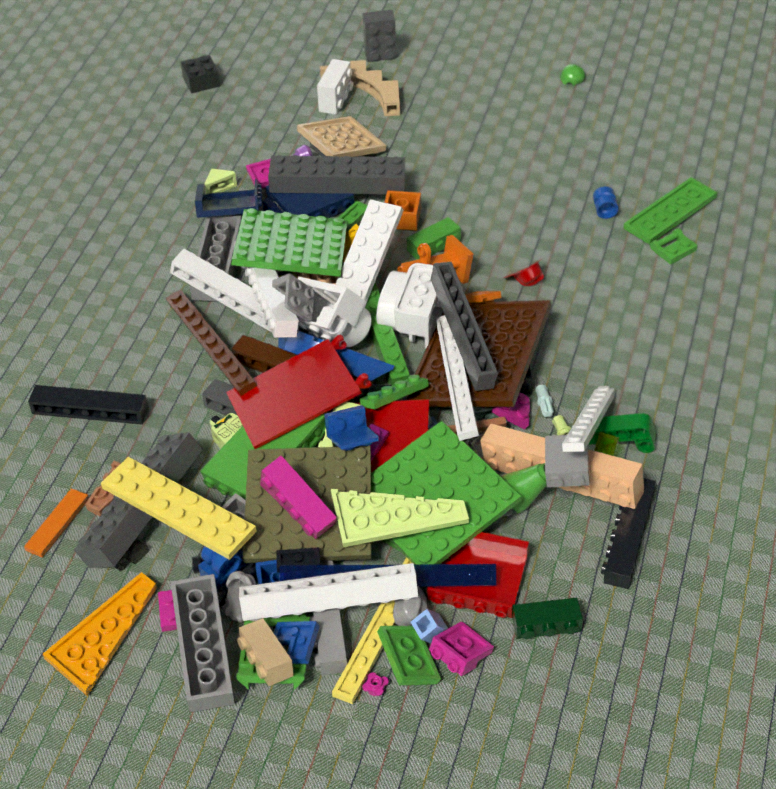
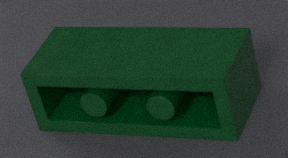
(547, 618)

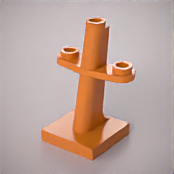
(454, 252)

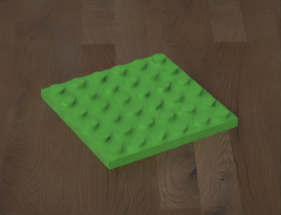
(290, 242)
(445, 469)

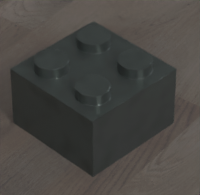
(200, 74)

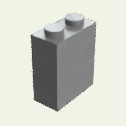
(565, 468)

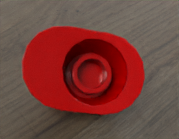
(529, 275)

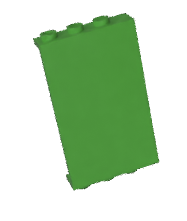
(229, 466)

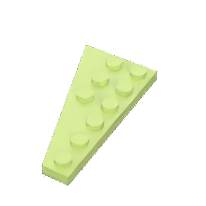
(386, 516)

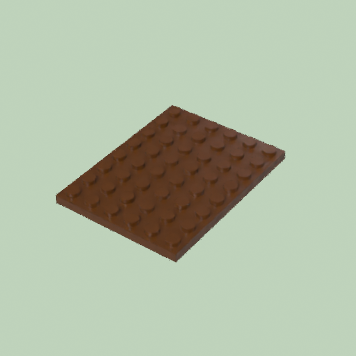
(511, 337)

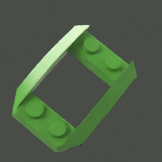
(247, 672)

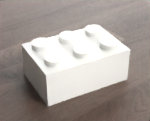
(334, 86)

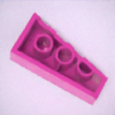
(297, 497)

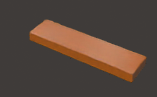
(56, 523)

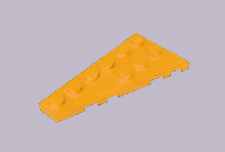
(93, 642)

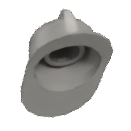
(408, 610)

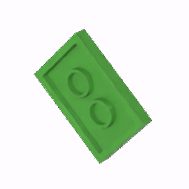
(408, 656)

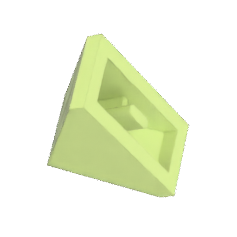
(220, 181)

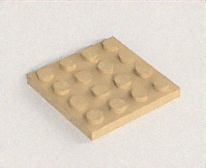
(341, 137)

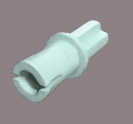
(544, 400)

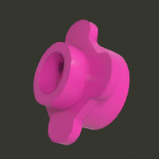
(375, 690)

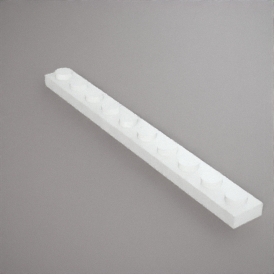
(457, 382)
(588, 420)

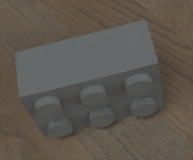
(379, 35)

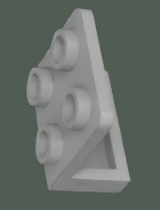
(298, 296)

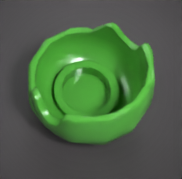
(573, 74)

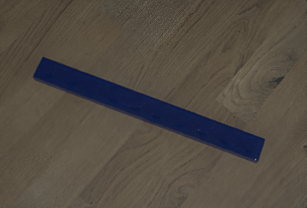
(425, 573)

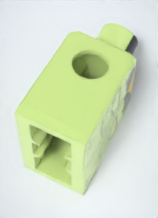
(224, 428)

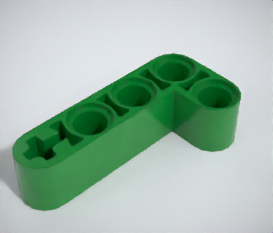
(629, 428)

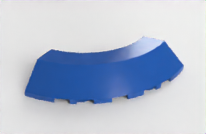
(354, 361)

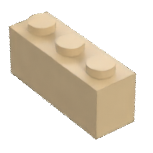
(265, 652)

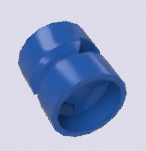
(605, 202)
(220, 565)

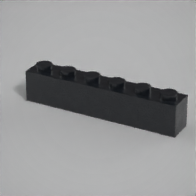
(88, 404)
(627, 540)

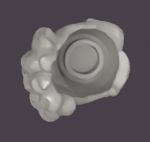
(232, 603)

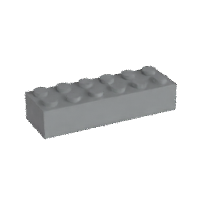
(218, 247)
(202, 643)

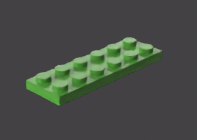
(670, 210)

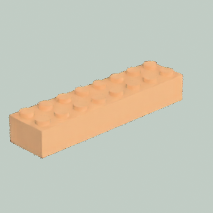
(609, 476)

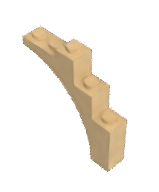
(371, 81)

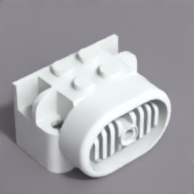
(410, 303)
(336, 313)

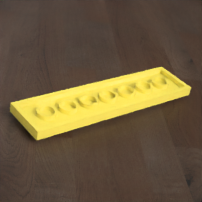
(179, 507)

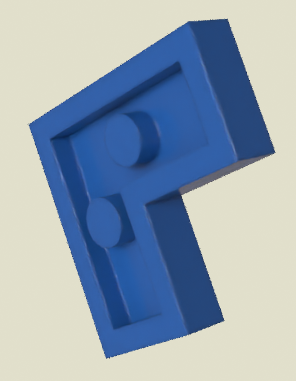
(299, 637)

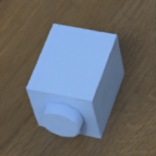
(428, 625)

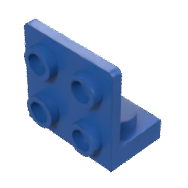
(349, 428)

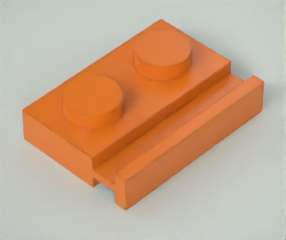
(483, 296)

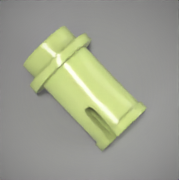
(560, 425)

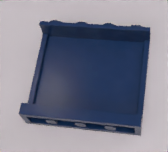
(227, 202)
(312, 203)

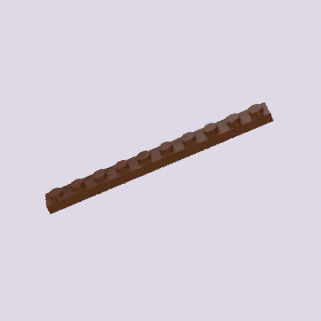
(211, 343)

